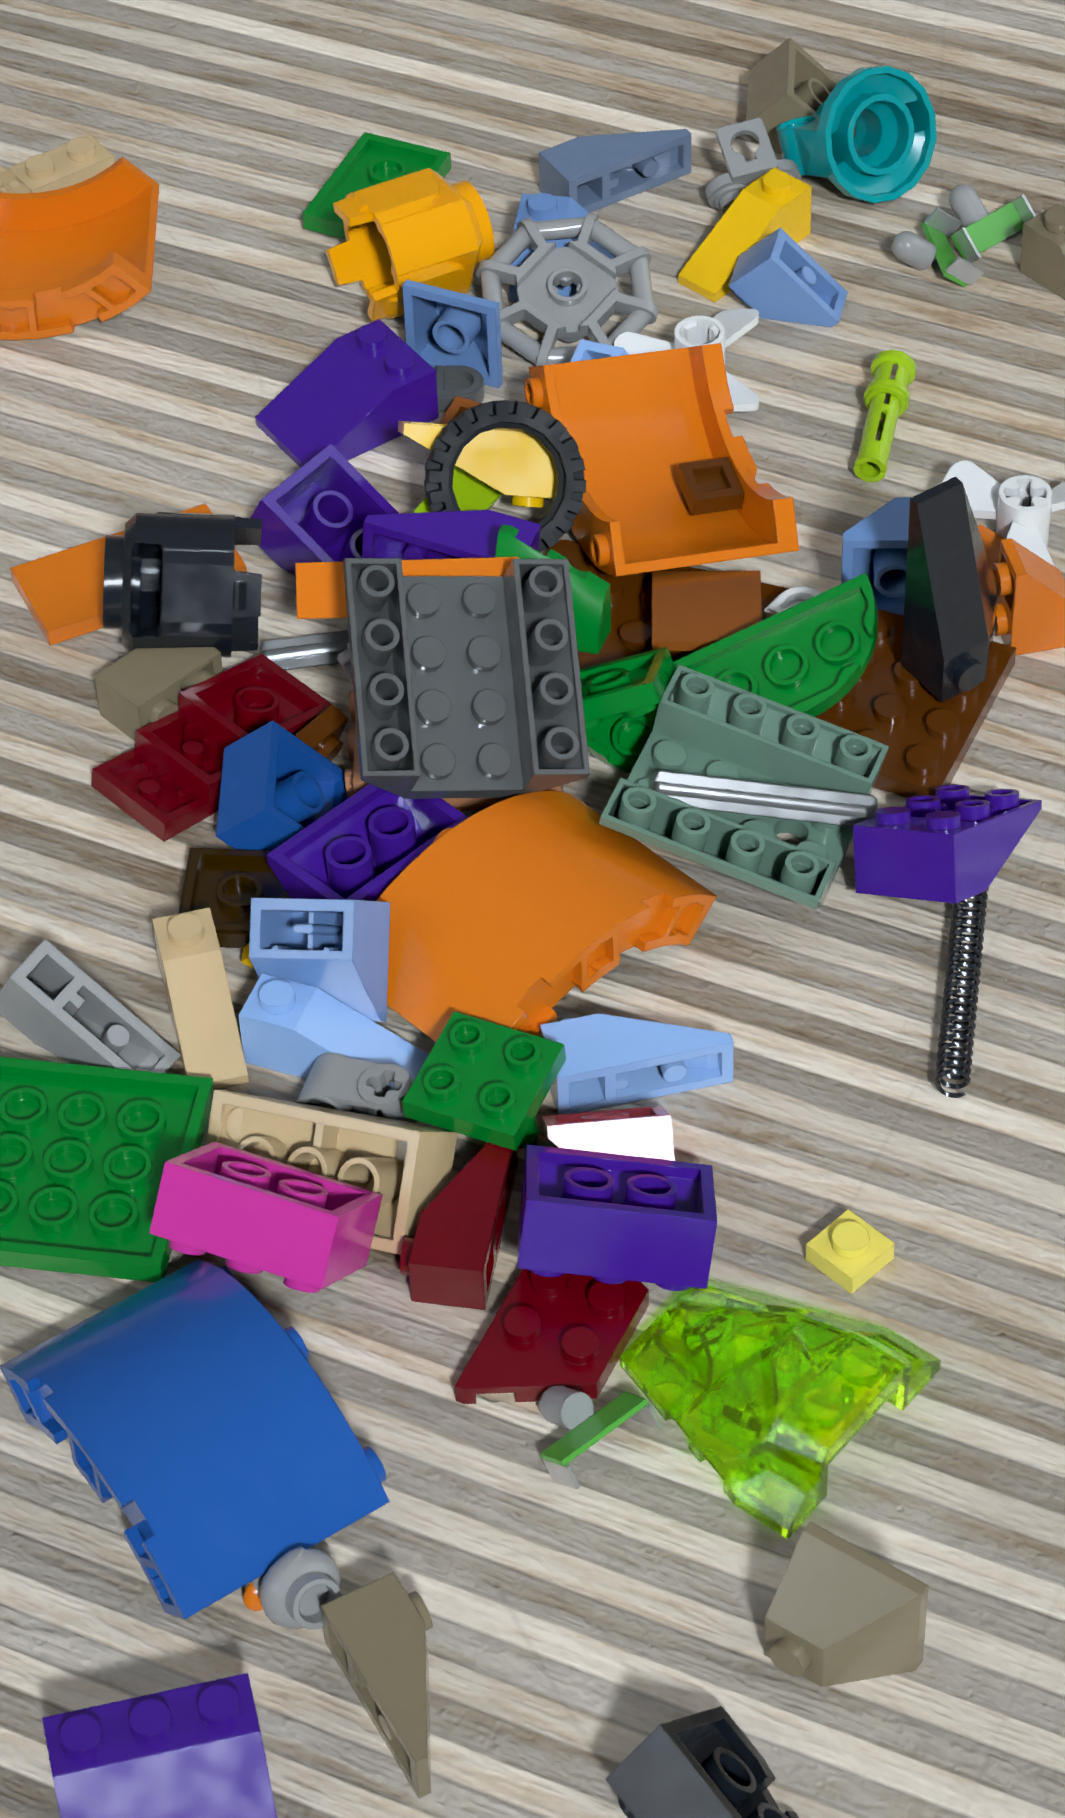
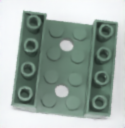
(739, 735)

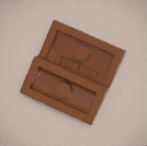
(702, 607)

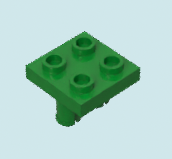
(485, 1081)

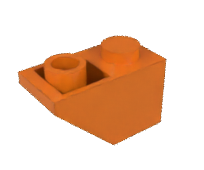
(1028, 600)

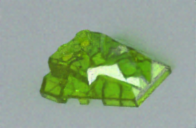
(771, 1390)

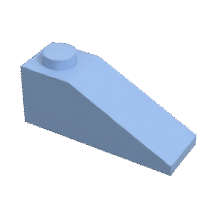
(294, 1023)
(633, 1060)

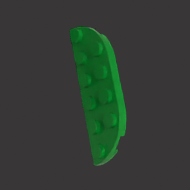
(796, 658)

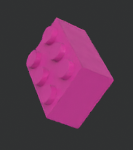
(265, 1216)

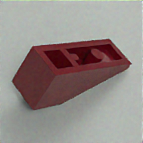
(462, 1233)

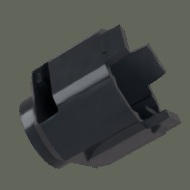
(177, 582)

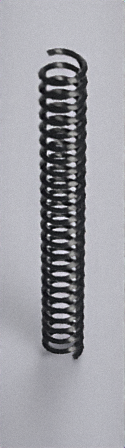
(981, 905)

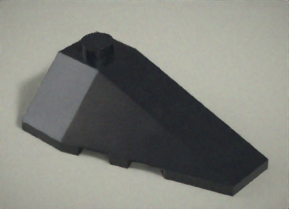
(947, 594)
(696, 1771)

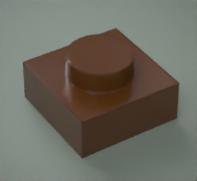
(710, 486)
(325, 732)

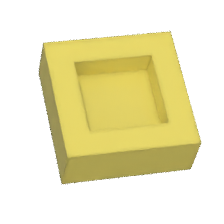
(849, 1251)

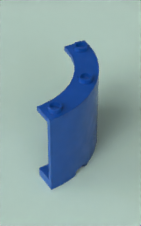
(200, 1432)

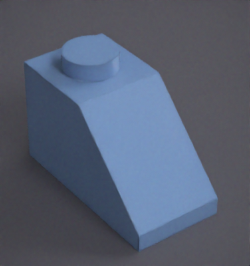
(787, 283)

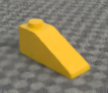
(758, 211)
(501, 459)

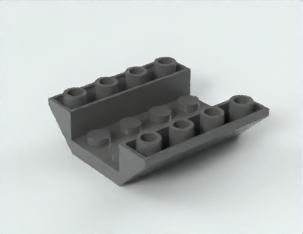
(465, 680)

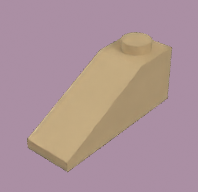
(199, 997)

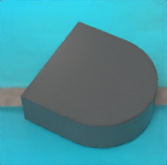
(458, 381)

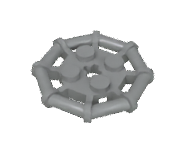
(579, 264)

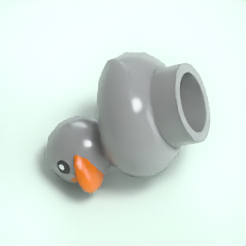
(295, 1589)

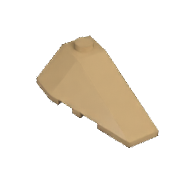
(379, 1154)

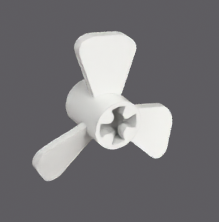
(699, 331)
(1018, 504)

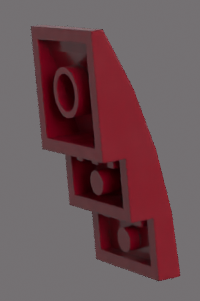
(178, 760)

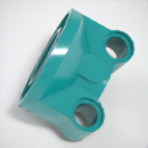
(890, 140)

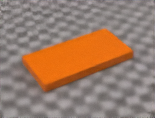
(68, 587)

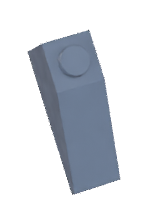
(614, 166)

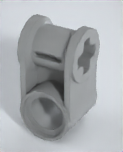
(357, 1086)

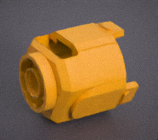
(414, 232)

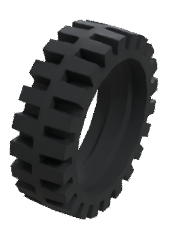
(530, 419)

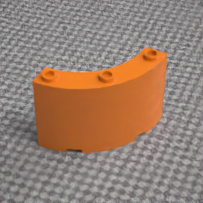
(76, 252)
(633, 429)
(526, 909)

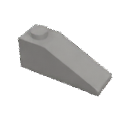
(77, 1018)

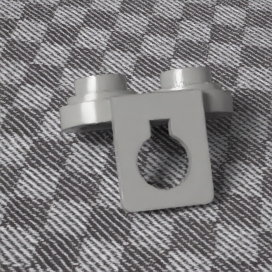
(726, 187)

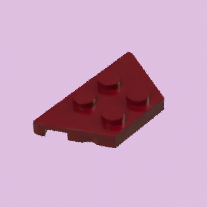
(554, 1335)

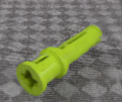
(874, 454)

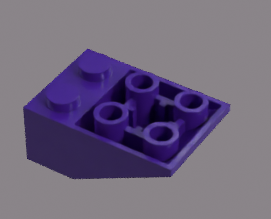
(940, 843)

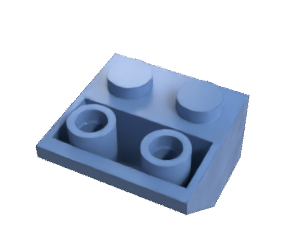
(325, 945)

